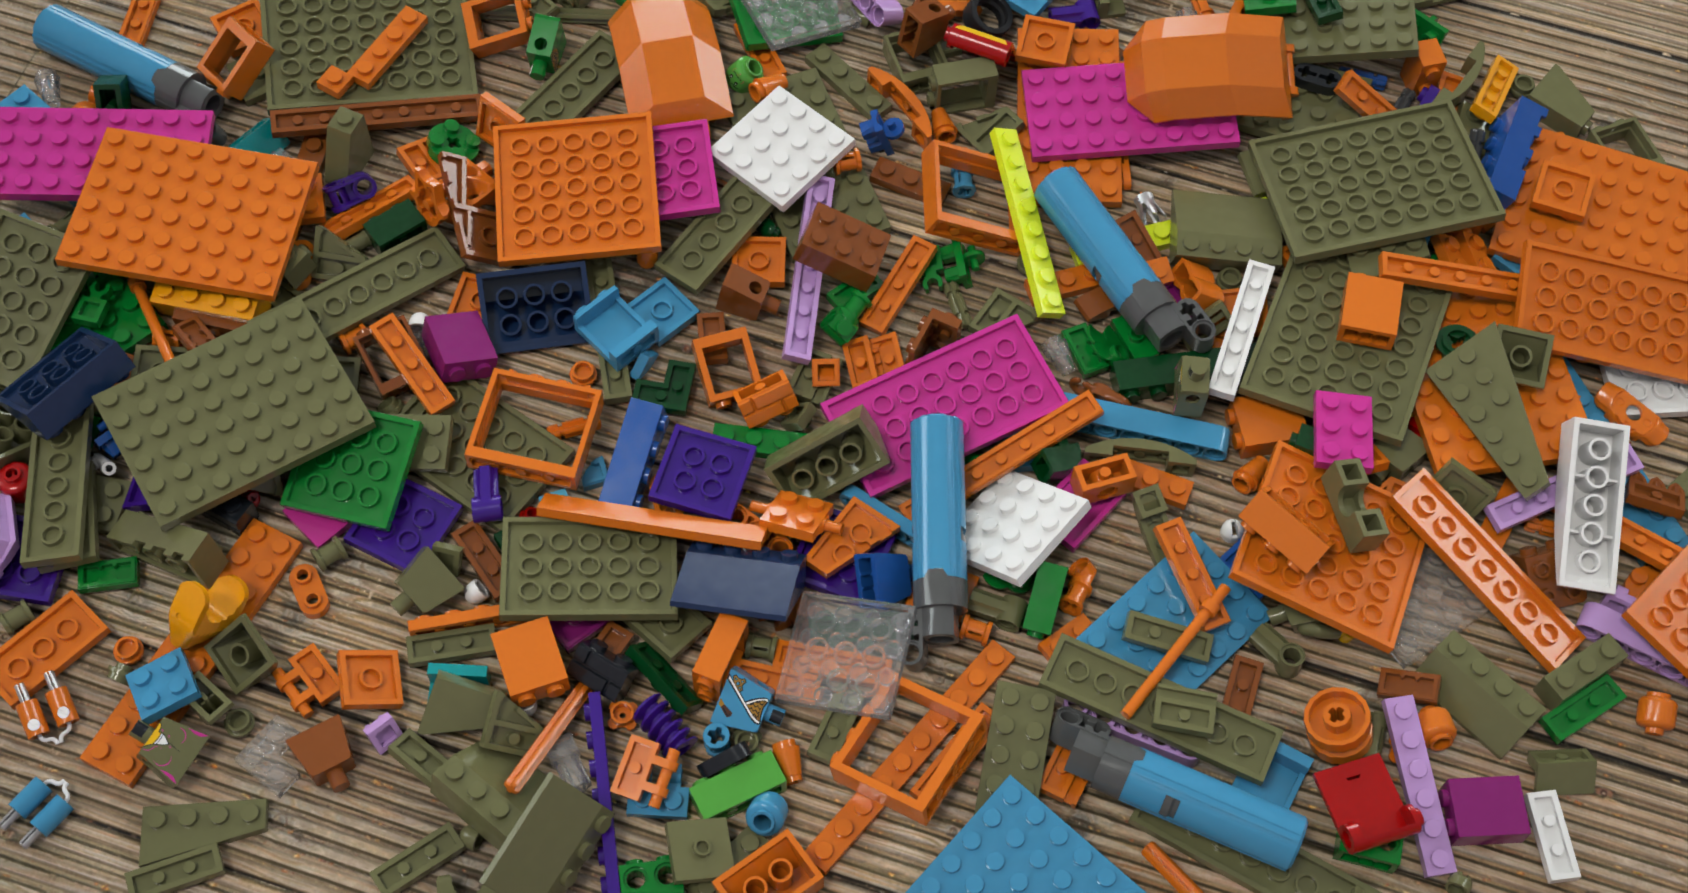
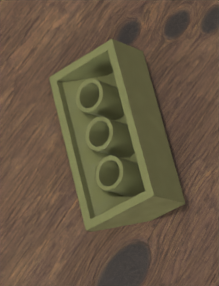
(829, 456)
(1481, 695)

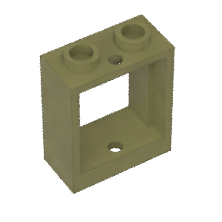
(915, 80)
(967, 97)
(1633, 134)

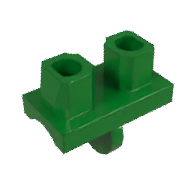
(1429, 28)
(964, 260)

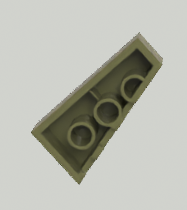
(178, 551)

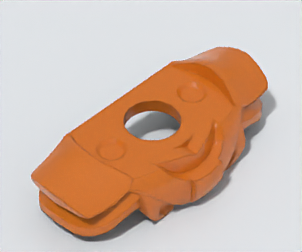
(1614, 402)

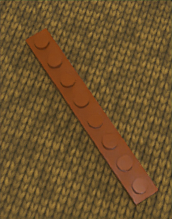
(377, 114)

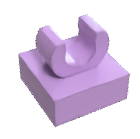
(1619, 601)
(382, 732)

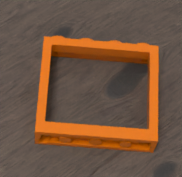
(955, 226)
(525, 467)
(943, 777)

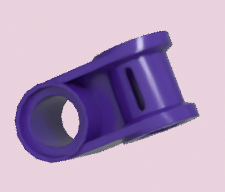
(348, 191)

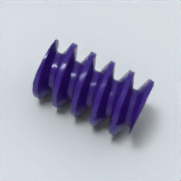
(661, 727)

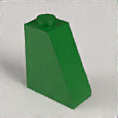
(1044, 599)

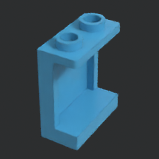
(615, 328)
(1282, 778)

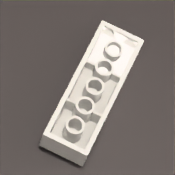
(1590, 503)

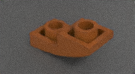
(1094, 305)

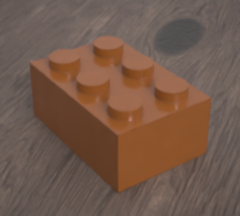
(842, 247)

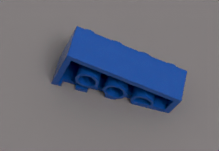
(1510, 145)
(635, 453)

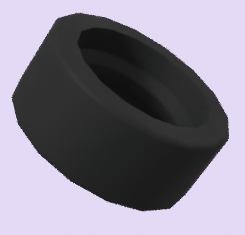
(998, 7)

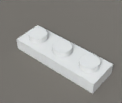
(1552, 836)

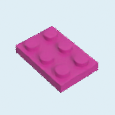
(1342, 429)
(1092, 518)

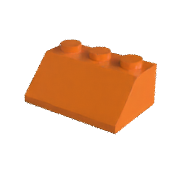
(1285, 530)
(773, 868)

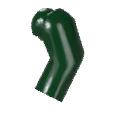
(768, 228)

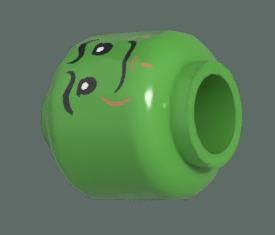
(743, 73)

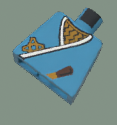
(746, 703)

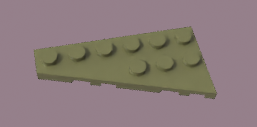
(1486, 397)

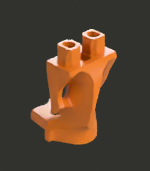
(431, 193)

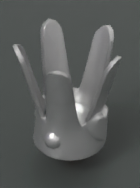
(1146, 203)

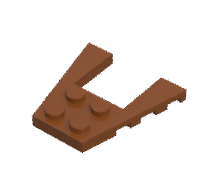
(473, 226)

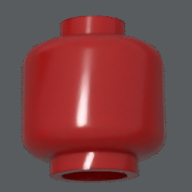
(14, 481)

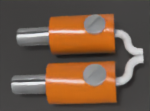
(33, 716)

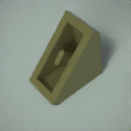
(212, 703)

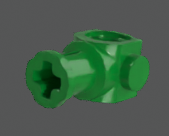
(843, 321)

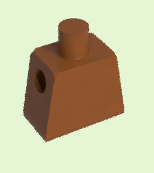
(924, 26)
(746, 294)
(325, 753)

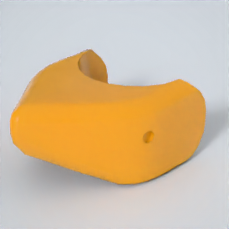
(203, 614)

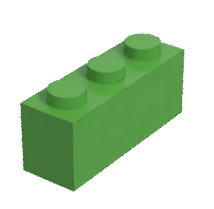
(737, 786)

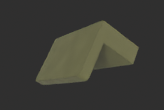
(1563, 770)

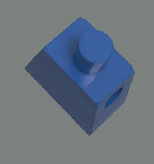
(883, 576)

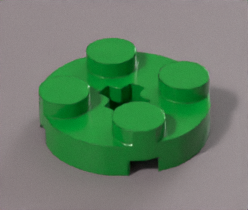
(454, 133)

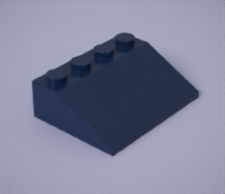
(533, 306)
(64, 381)
(740, 581)

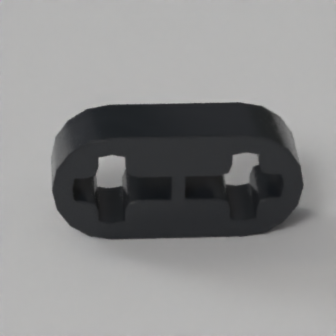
(1316, 78)
(724, 759)

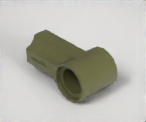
(1004, 611)
(1277, 648)

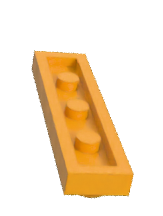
(1494, 89)

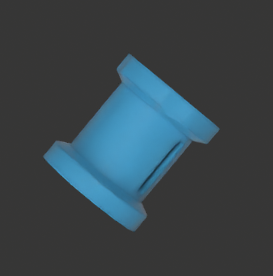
(963, 182)
(711, 733)

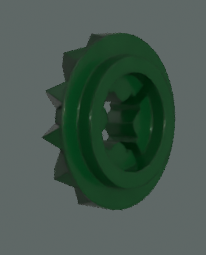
(1452, 334)

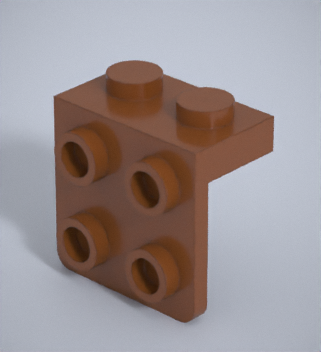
(935, 330)
(1540, 568)

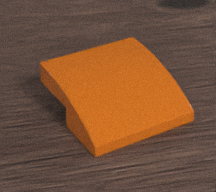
(872, 357)

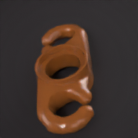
(1098, 390)

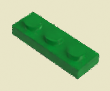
(1582, 709)

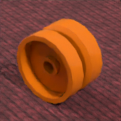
(1338, 725)

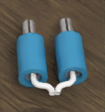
(29, 799)

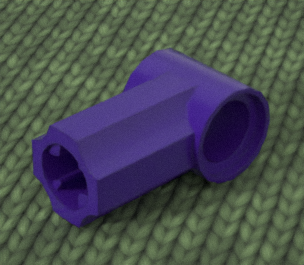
(1082, 13)
(487, 501)

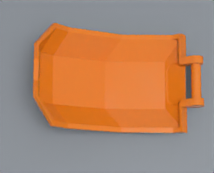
(670, 61)
(1211, 67)

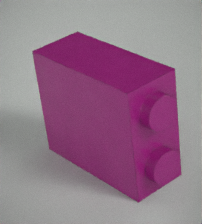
(459, 346)
(1484, 810)

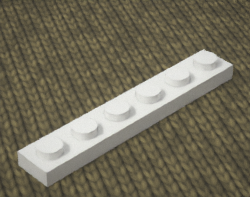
(1240, 330)

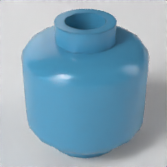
(767, 813)

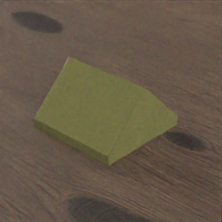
(1527, 354)
(241, 655)

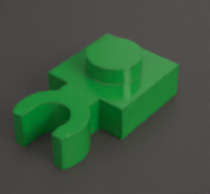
(932, 271)
(93, 309)

